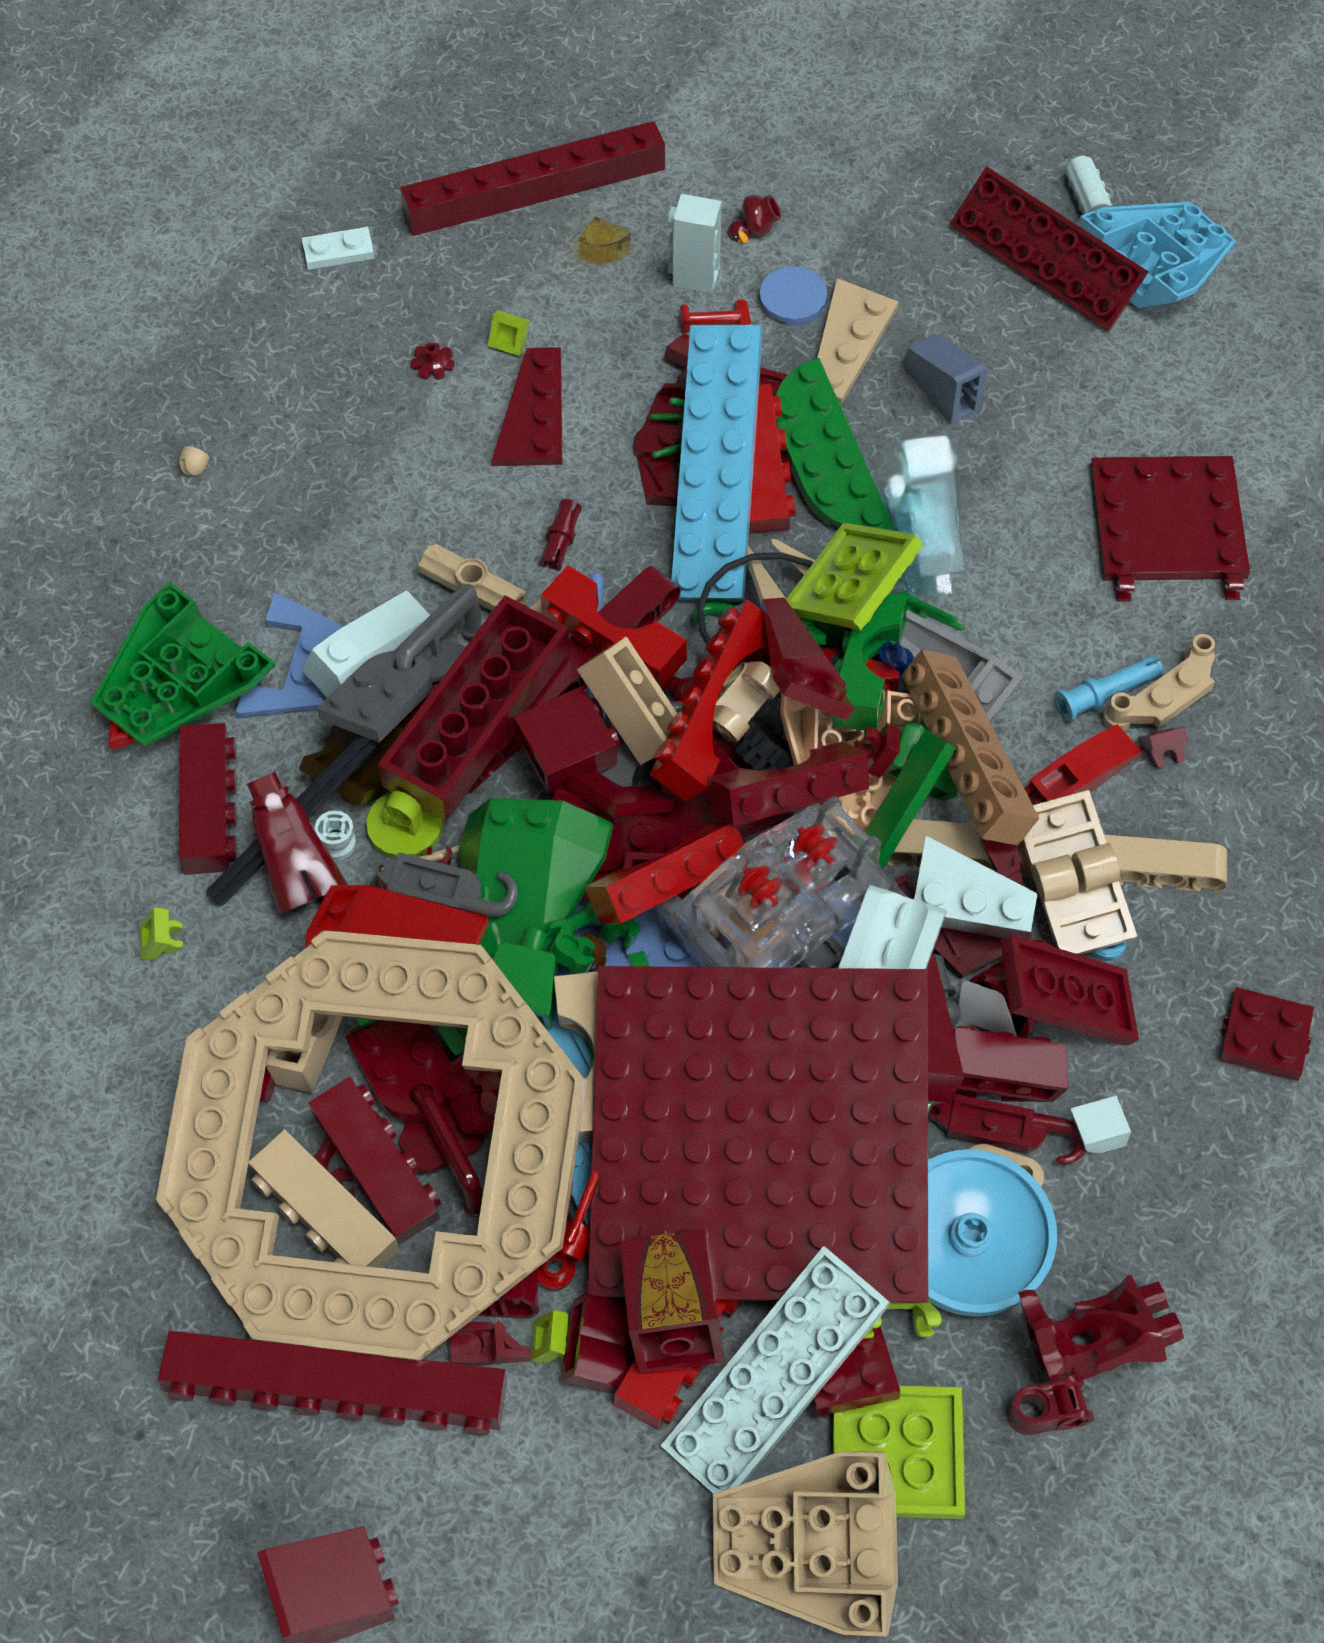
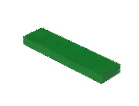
(909, 793)

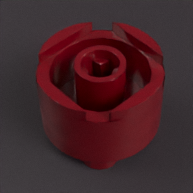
(472, 1097)

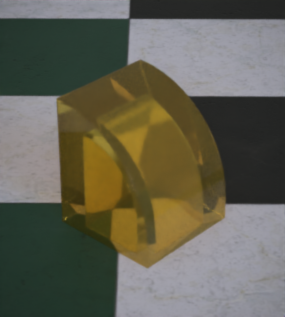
(604, 243)

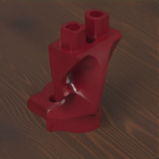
(1118, 1323)

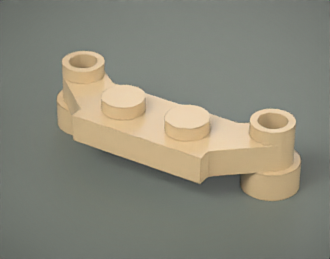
(1169, 693)

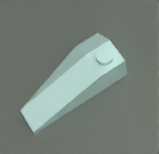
(363, 638)

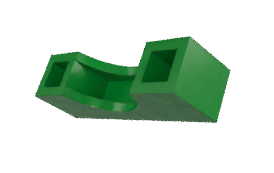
(863, 687)

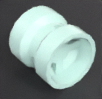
(338, 844)

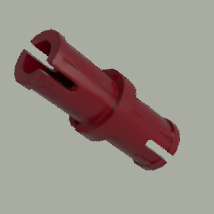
(560, 534)

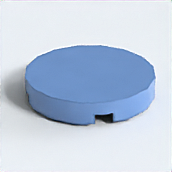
(793, 295)

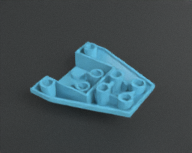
(1167, 240)

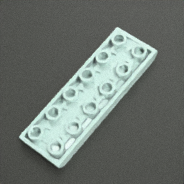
(892, 932)
(776, 1373)

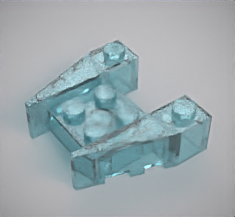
(926, 505)

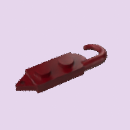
(1003, 1125)

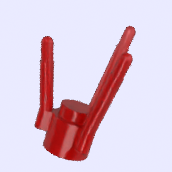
(576, 1235)

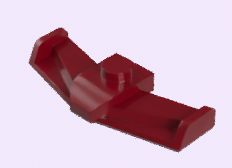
(659, 473)

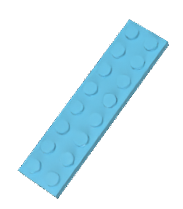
(717, 460)

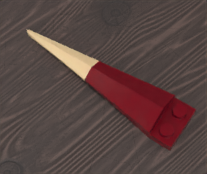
(795, 657)

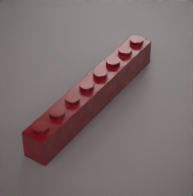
(533, 178)
(333, 1381)

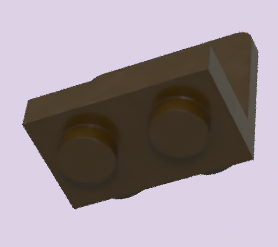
(365, 782)

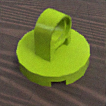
(402, 826)

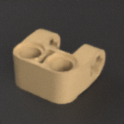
(741, 698)

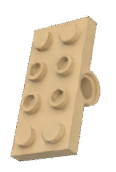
(1077, 876)

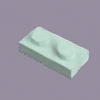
(338, 248)

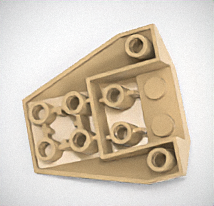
(814, 1542)

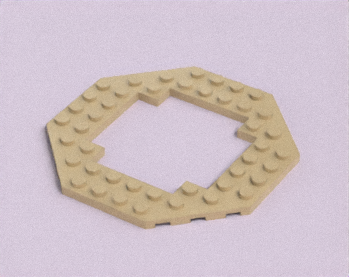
(526, 1168)

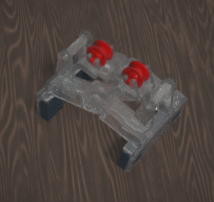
(759, 885)

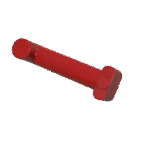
(738, 316)

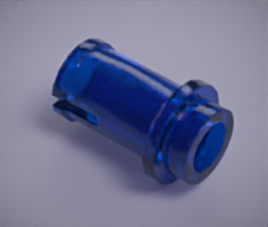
(896, 656)

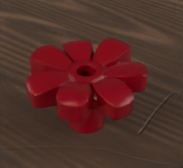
(432, 361)

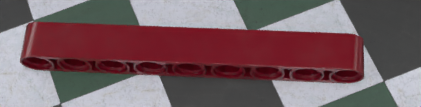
(635, 606)

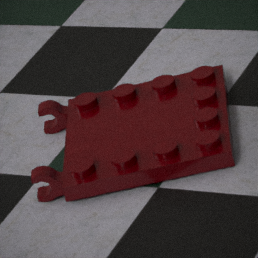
(1169, 521)

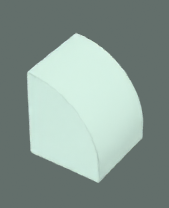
(1101, 1125)

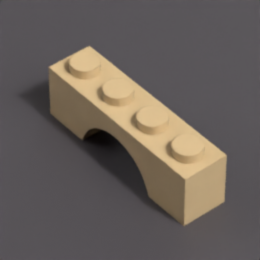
(578, 1012)
(302, 1069)

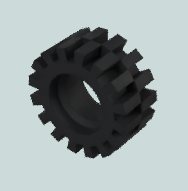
(763, 747)

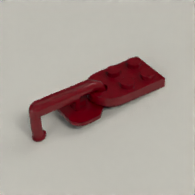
(407, 1064)

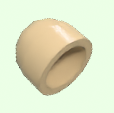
(193, 461)

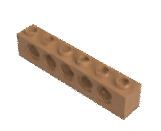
(979, 761)

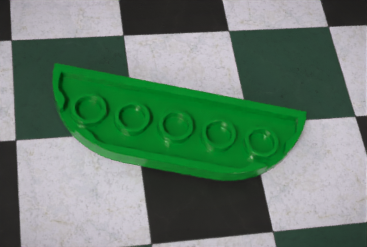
(825, 452)

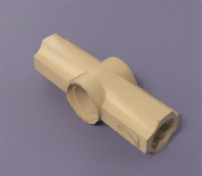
(455, 571)

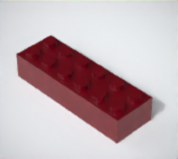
(474, 707)

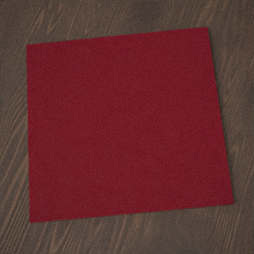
(767, 1115)

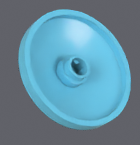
(985, 1232)

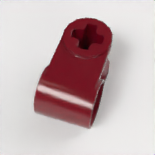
(1058, 1405)

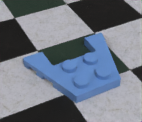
(298, 690)

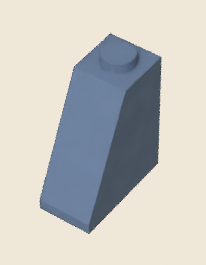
(947, 376)

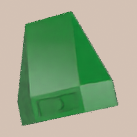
(174, 669)

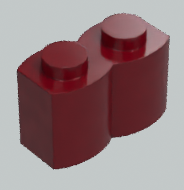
(596, 1344)

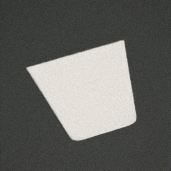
(984, 1008)

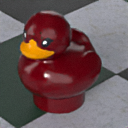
(759, 218)

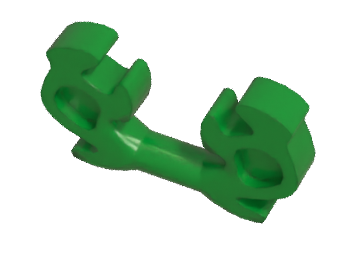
(577, 951)

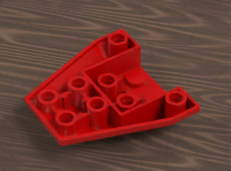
(392, 914)

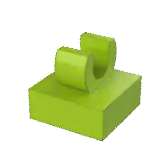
(508, 333)
(155, 935)
(549, 1337)

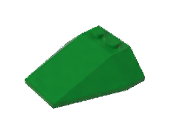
(547, 851)

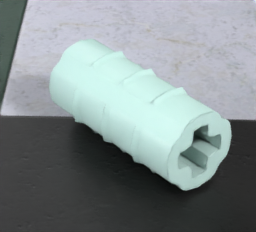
(1087, 184)

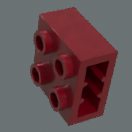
(566, 738)

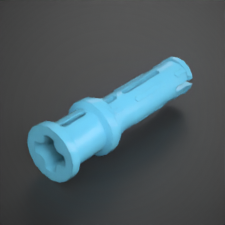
(1094, 693)

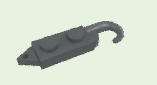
(443, 884)

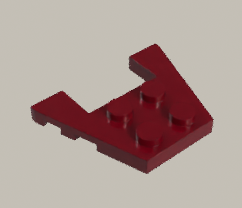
(966, 950)

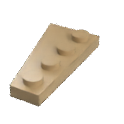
(852, 332)

